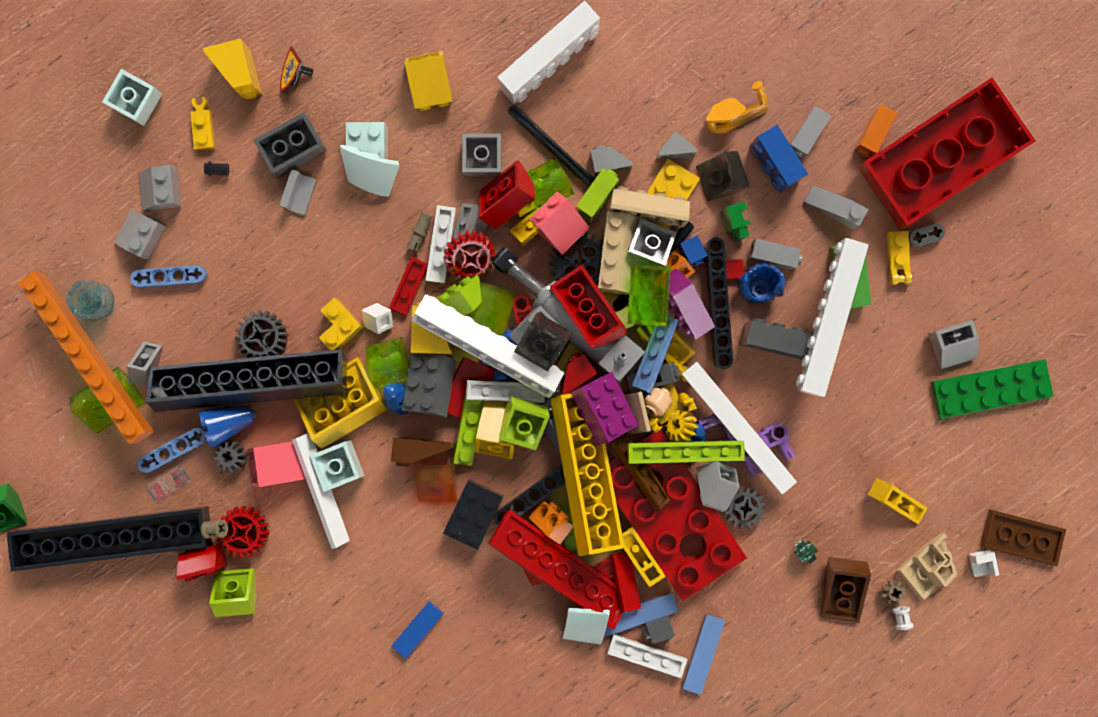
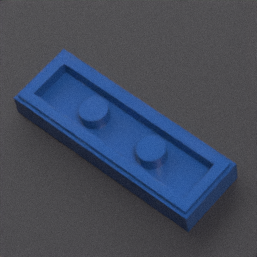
(417, 629)

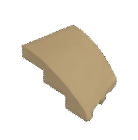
(928, 567)

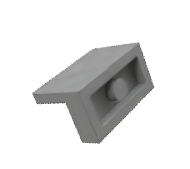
(298, 193)
(469, 220)

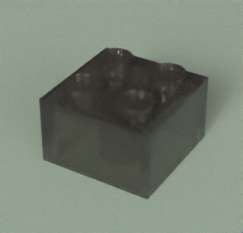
(542, 341)

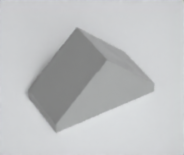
(676, 148)

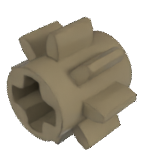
(888, 589)

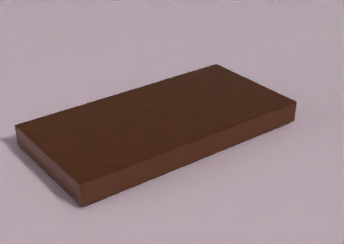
(1023, 537)

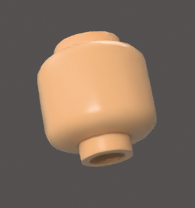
(658, 402)

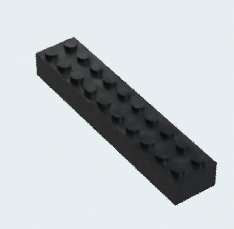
(247, 380)
(107, 538)

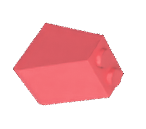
(559, 223)
(274, 464)

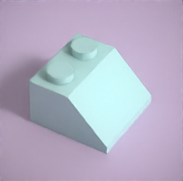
(337, 465)

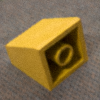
(237, 66)
(428, 80)
(427, 342)
(489, 429)

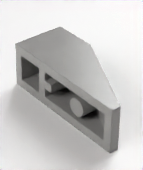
(836, 207)

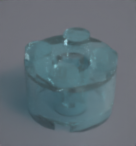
(101, 300)

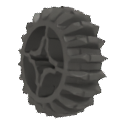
(257, 328)

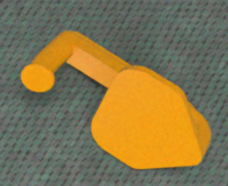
(733, 113)

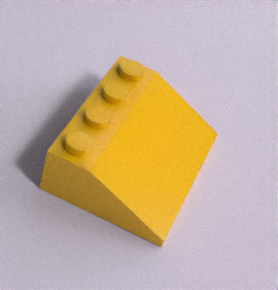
(337, 415)

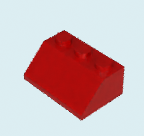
(506, 195)

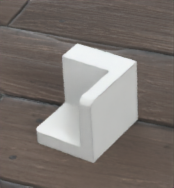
(377, 318)
(983, 563)

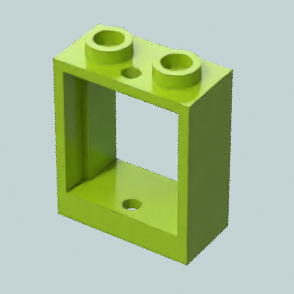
(597, 194)

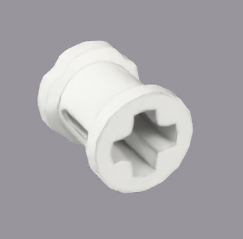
(899, 611)

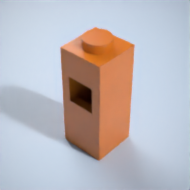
(876, 131)

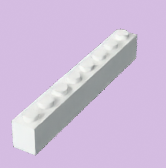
(832, 317)
(484, 345)

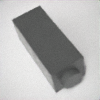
(668, 374)

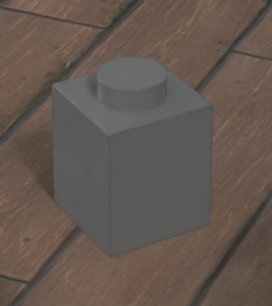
(659, 629)

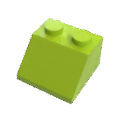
(523, 423)
(233, 593)

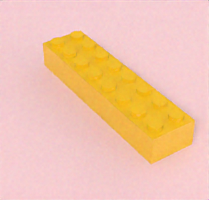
(587, 481)

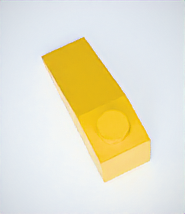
(897, 500)
(641, 557)

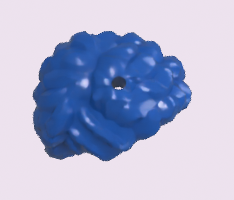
(762, 280)

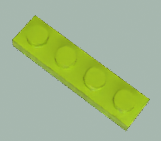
(467, 431)

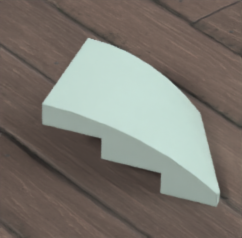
(369, 171)
(586, 625)

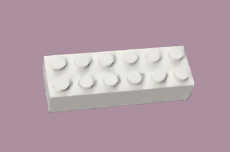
(549, 53)

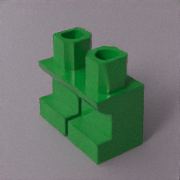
(735, 222)

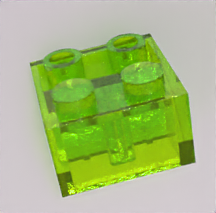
(548, 180)
(387, 362)

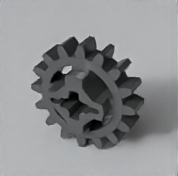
(743, 516)

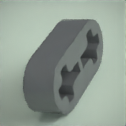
(927, 239)

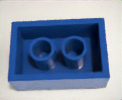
(778, 159)

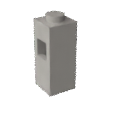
(809, 131)
(775, 254)

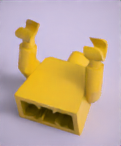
(678, 402)

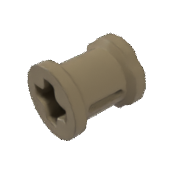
(216, 528)

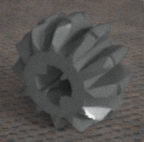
(224, 460)

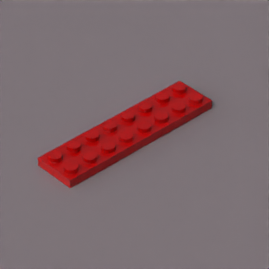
(556, 566)

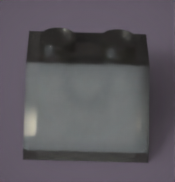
(722, 175)

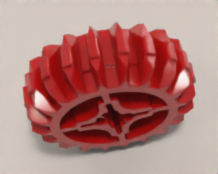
(475, 267)
(228, 541)

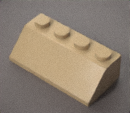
(653, 208)
(616, 261)

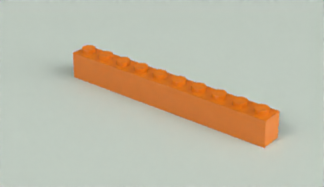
(85, 357)

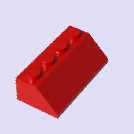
(588, 308)

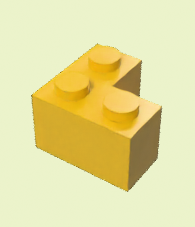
(344, 325)

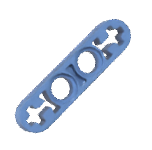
(169, 279)
(174, 452)

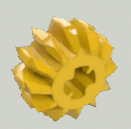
(681, 426)

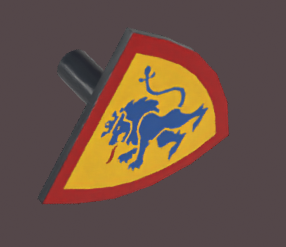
(292, 70)

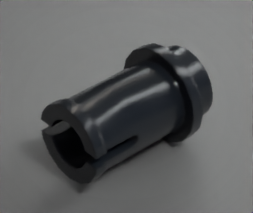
(216, 169)

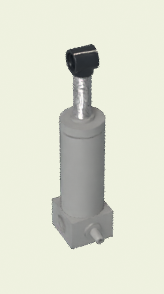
(615, 357)

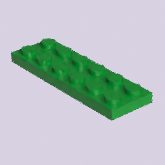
(992, 389)

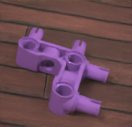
(765, 434)

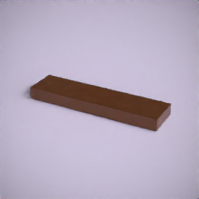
(643, 476)

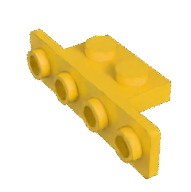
(678, 350)

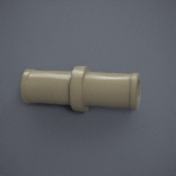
(419, 232)

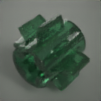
(805, 551)

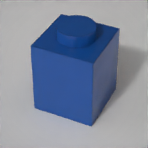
(693, 251)

